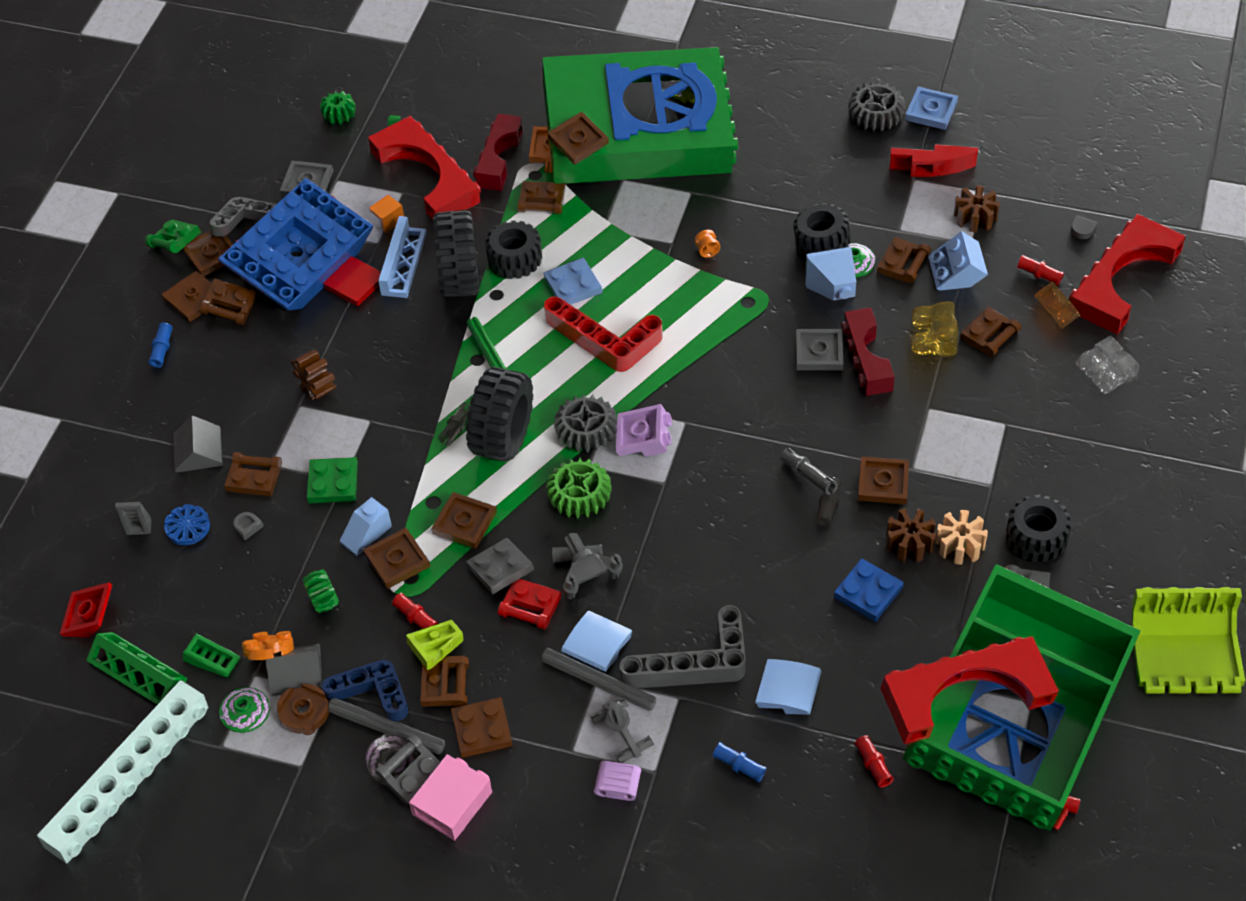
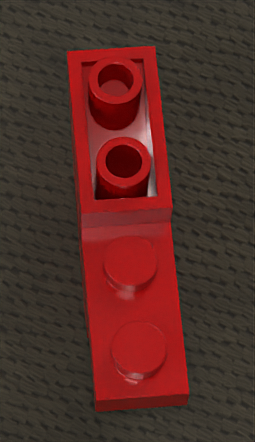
(931, 163)

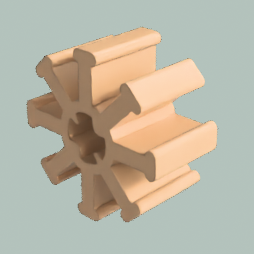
(961, 537)

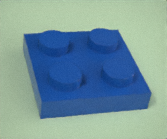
(868, 590)

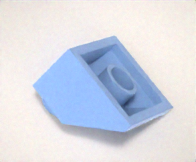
(831, 273)

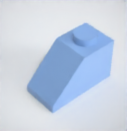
(365, 526)

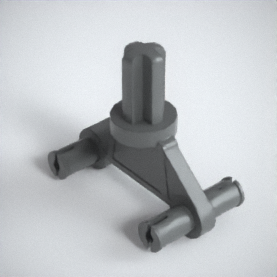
(587, 565)
(618, 720)

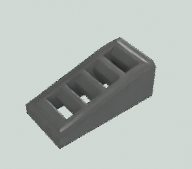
(134, 518)

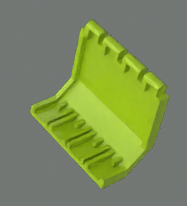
(1187, 640)

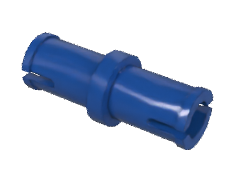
(160, 345)
(739, 762)

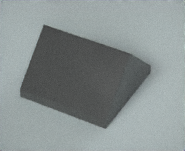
(197, 445)
(294, 669)

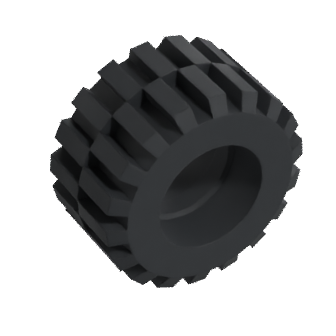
(821, 229)
(513, 249)
(1041, 513)

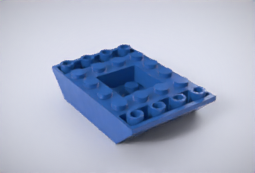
(302, 222)

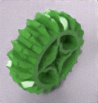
(576, 495)

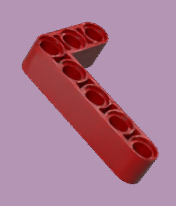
(614, 351)

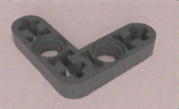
(235, 211)

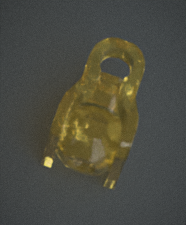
(942, 330)

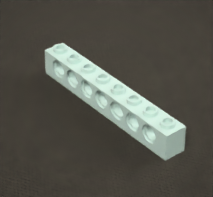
(164, 717)

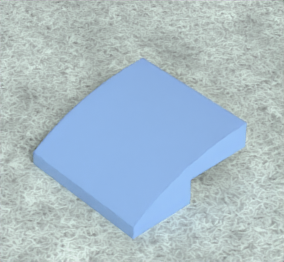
(596, 641)
(788, 686)

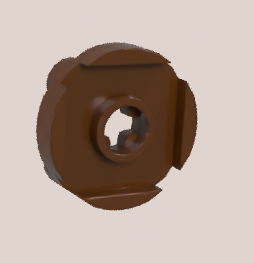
(299, 697)

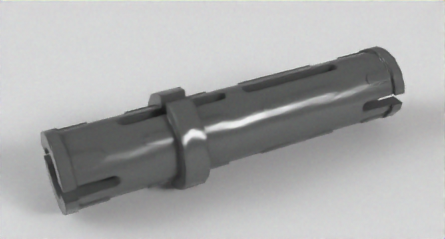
(802, 466)

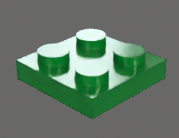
(332, 480)

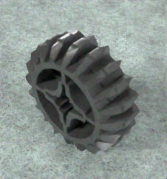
(876, 106)
(571, 423)

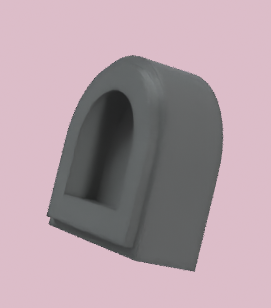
(1083, 228)
(247, 524)

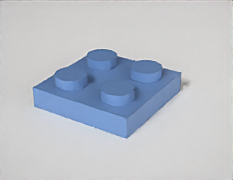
(931, 108)
(573, 281)

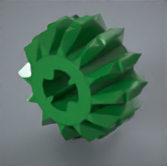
(337, 107)
(320, 591)

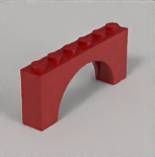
(410, 141)
(1139, 241)
(1013, 665)

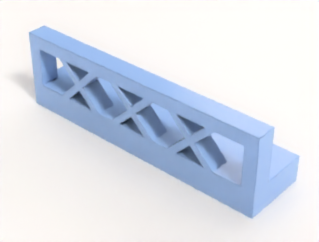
(389, 274)

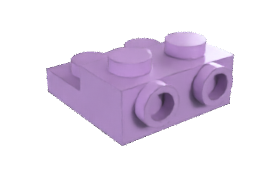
(643, 431)

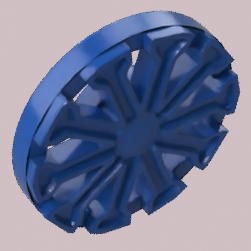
(187, 525)

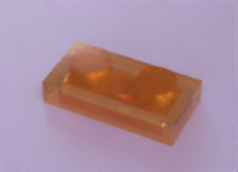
(1057, 305)

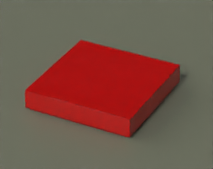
(353, 281)

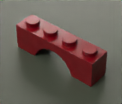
(504, 134)
(874, 372)

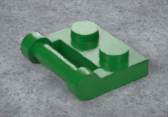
(173, 236)

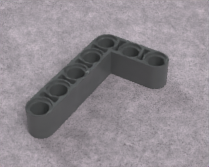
(692, 660)

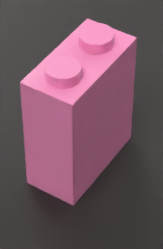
(451, 796)

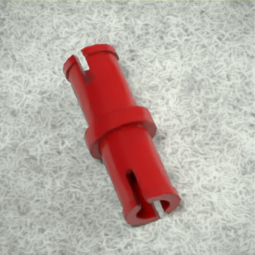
(1040, 270)
(414, 612)
(874, 761)

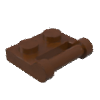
(541, 197)
(897, 257)
(231, 297)
(985, 326)
(251, 480)
(435, 683)

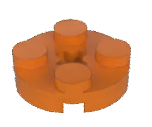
(265, 645)

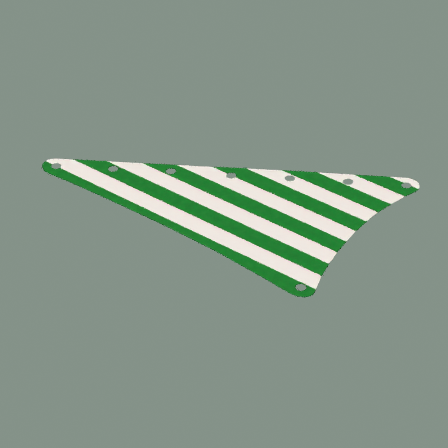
(635, 283)

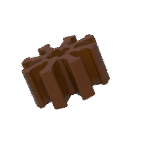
(976, 208)
(313, 374)
(910, 535)

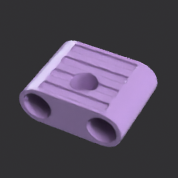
(617, 780)

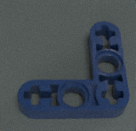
(379, 681)

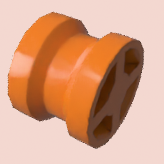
(707, 243)

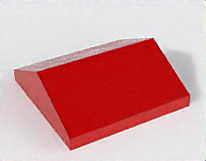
(86, 611)

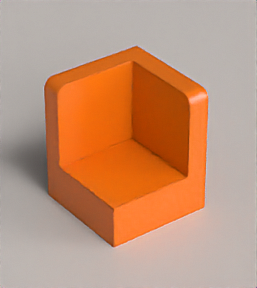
(388, 212)

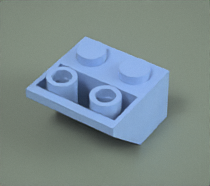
(957, 263)

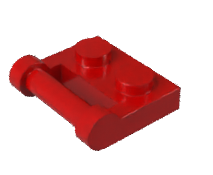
(531, 597)

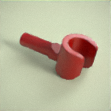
(1071, 805)

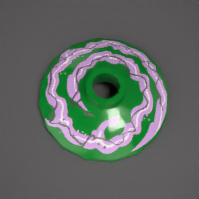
(863, 259)
(244, 718)

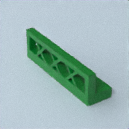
(133, 658)

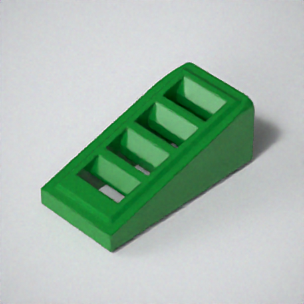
(206, 645)

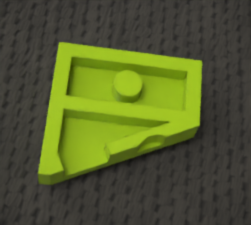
(435, 642)

